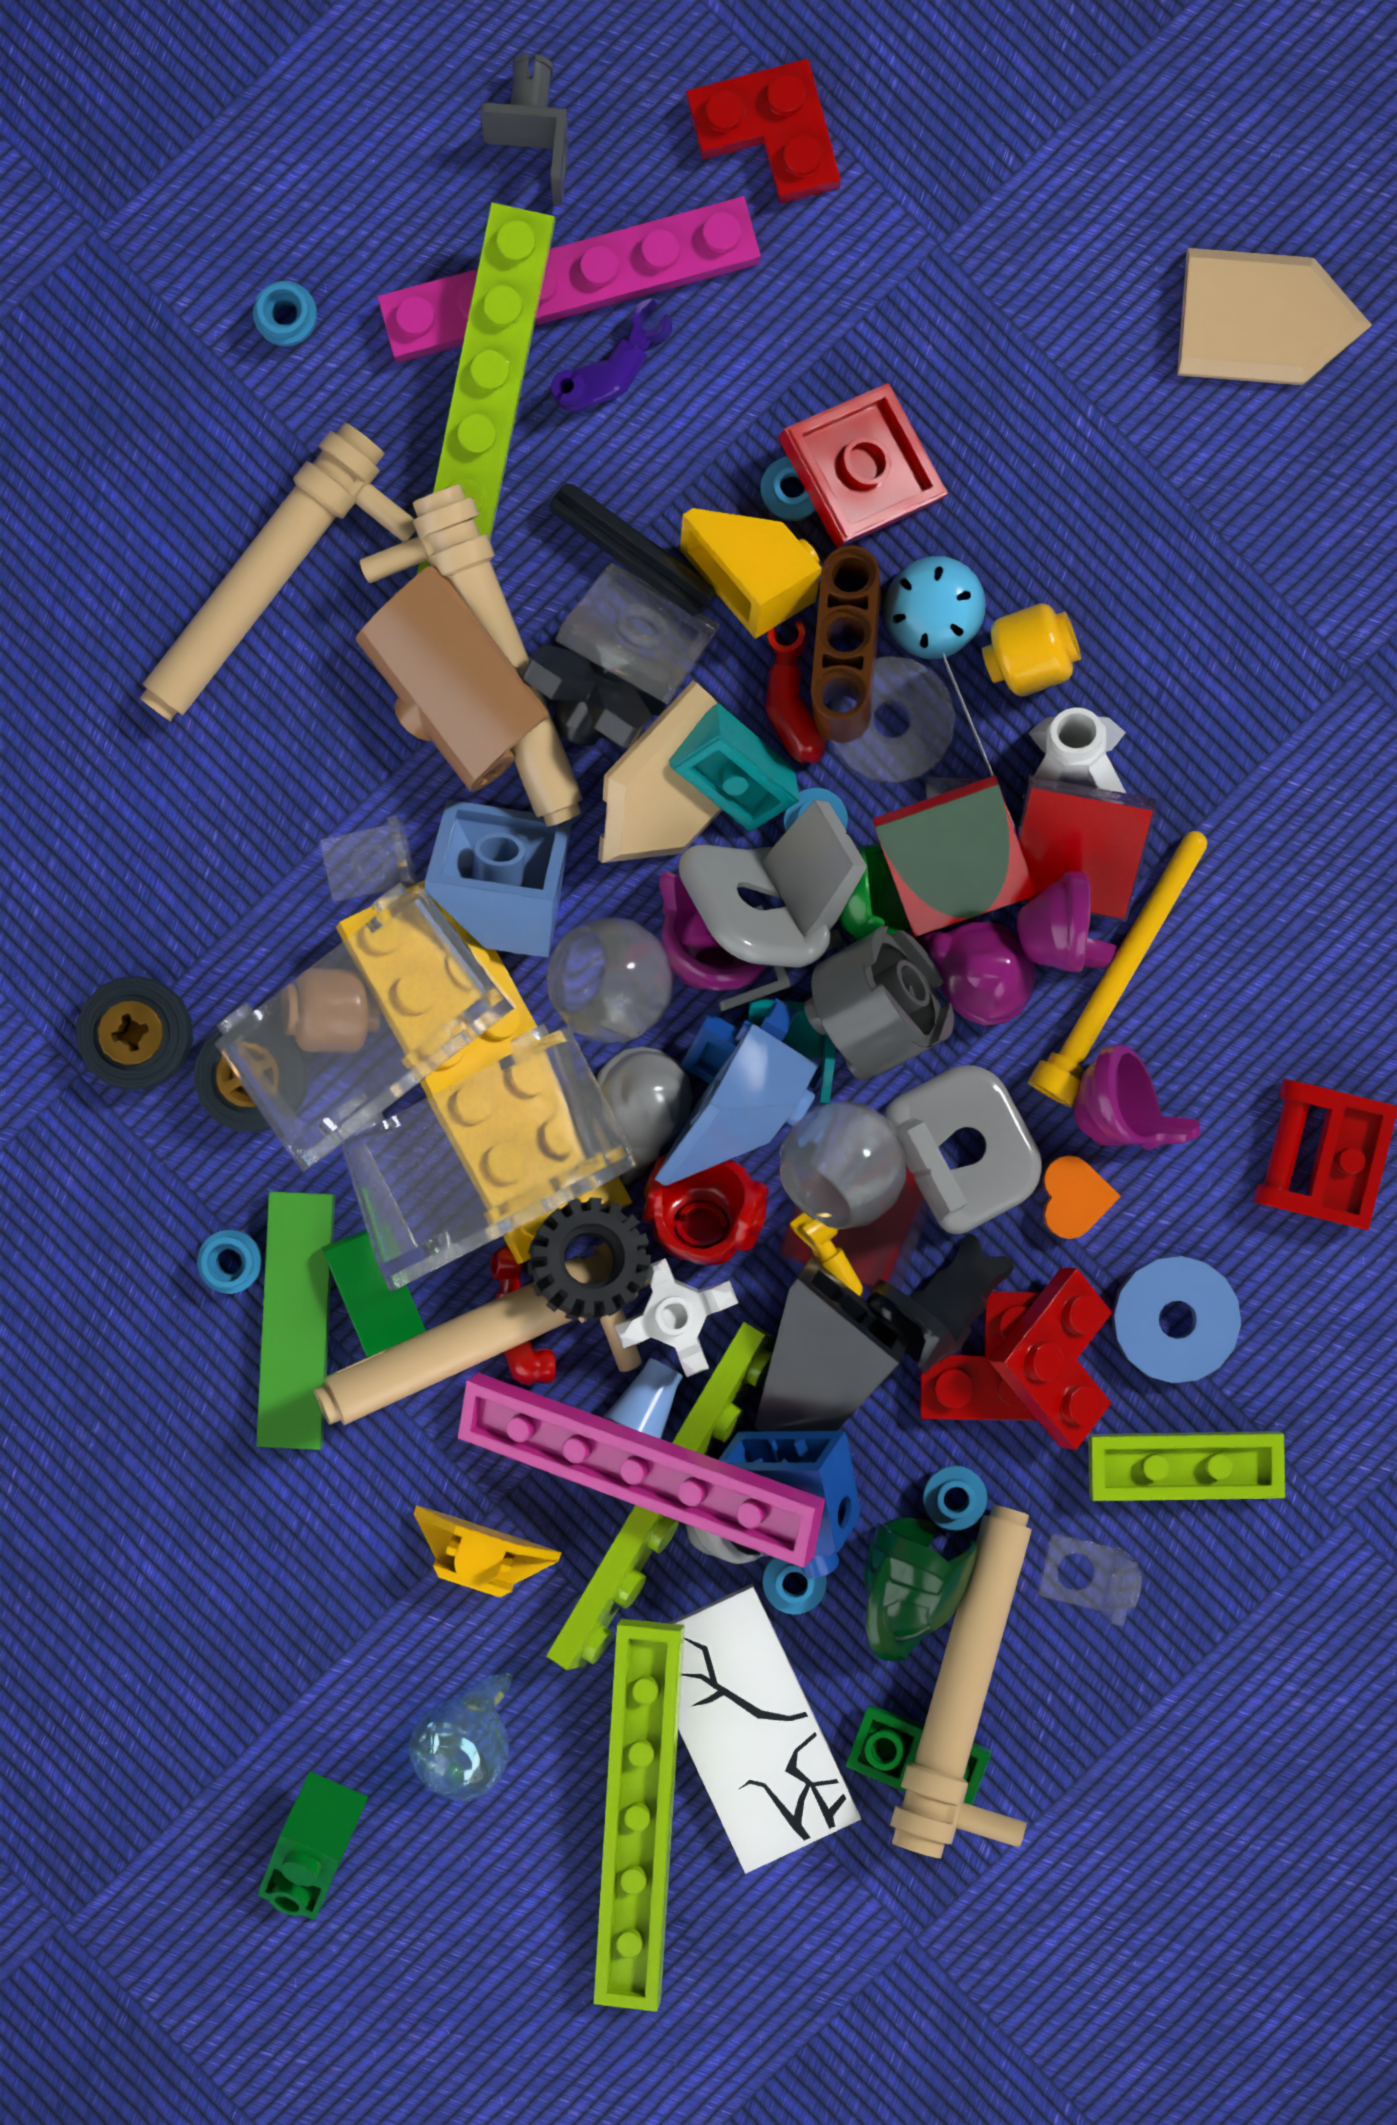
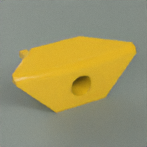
(480, 1555)

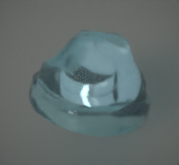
(463, 1743)

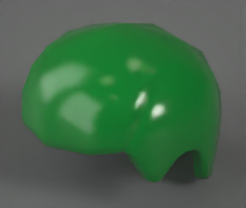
(875, 899)

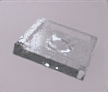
(637, 633)

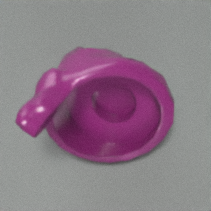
(1056, 927)
(691, 947)
(982, 971)
(1121, 1106)

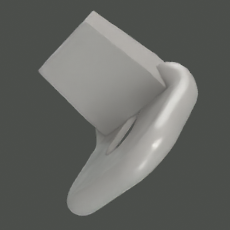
(808, 868)
(1011, 1158)

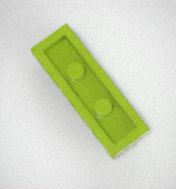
(1186, 1466)

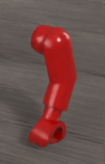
(784, 705)
(523, 1362)

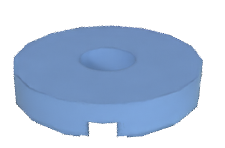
(1213, 1325)

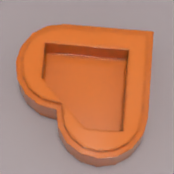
(1075, 1196)

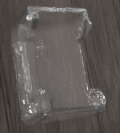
(362, 1025)
(484, 1156)

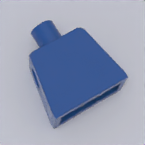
(812, 1463)

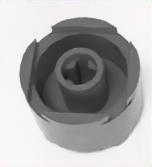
(879, 1002)

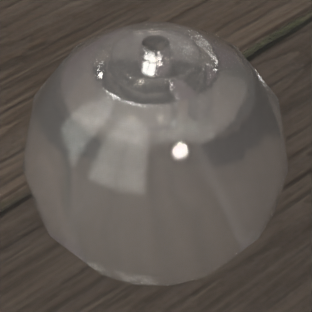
(610, 980)
(843, 1164)

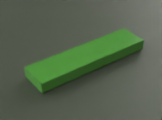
(295, 1320)

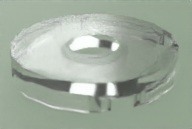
(929, 731)

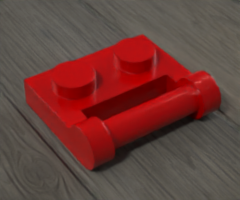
(1346, 1160)

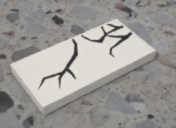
(756, 1734)

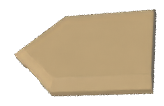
(1262, 317)
(649, 803)

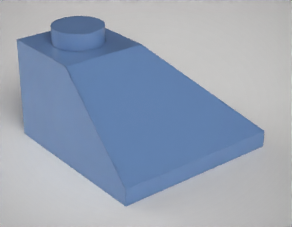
(499, 875)
(742, 1105)

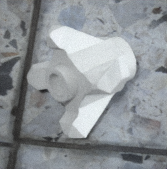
(1077, 748)
(676, 1315)

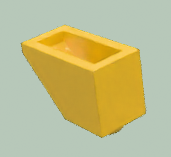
(752, 566)

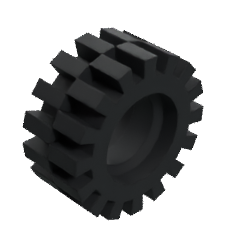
(621, 1237)

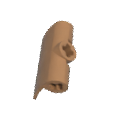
(451, 678)

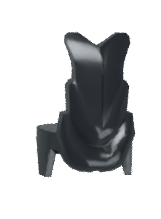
(942, 1313)

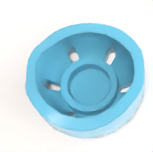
(934, 607)

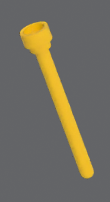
(1061, 1073)

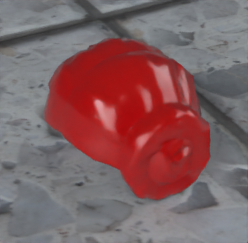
(706, 1213)

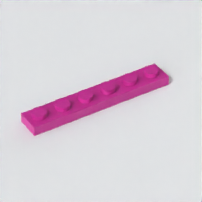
(585, 275)
(642, 1469)

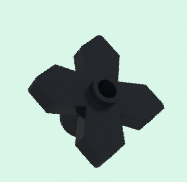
(590, 698)

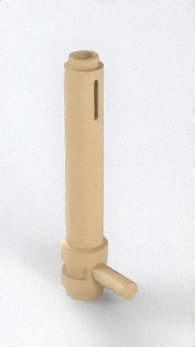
(321, 494)
(458, 551)
(463, 1344)
(935, 1780)

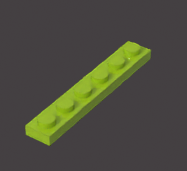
(494, 357)
(619, 1574)
(639, 1814)

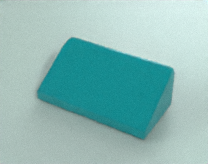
(736, 769)

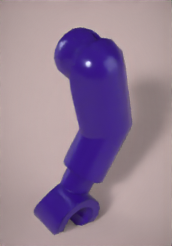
(611, 377)

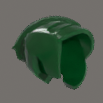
(910, 1585)

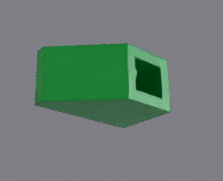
(311, 1846)

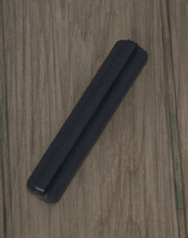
(632, 549)

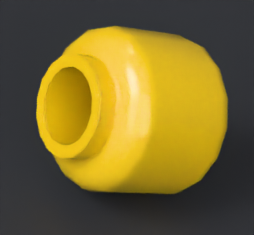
(1032, 649)

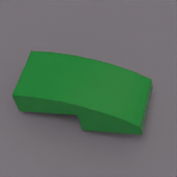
(377, 1314)
(891, 1742)

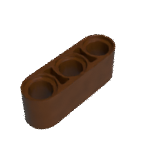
(842, 616)

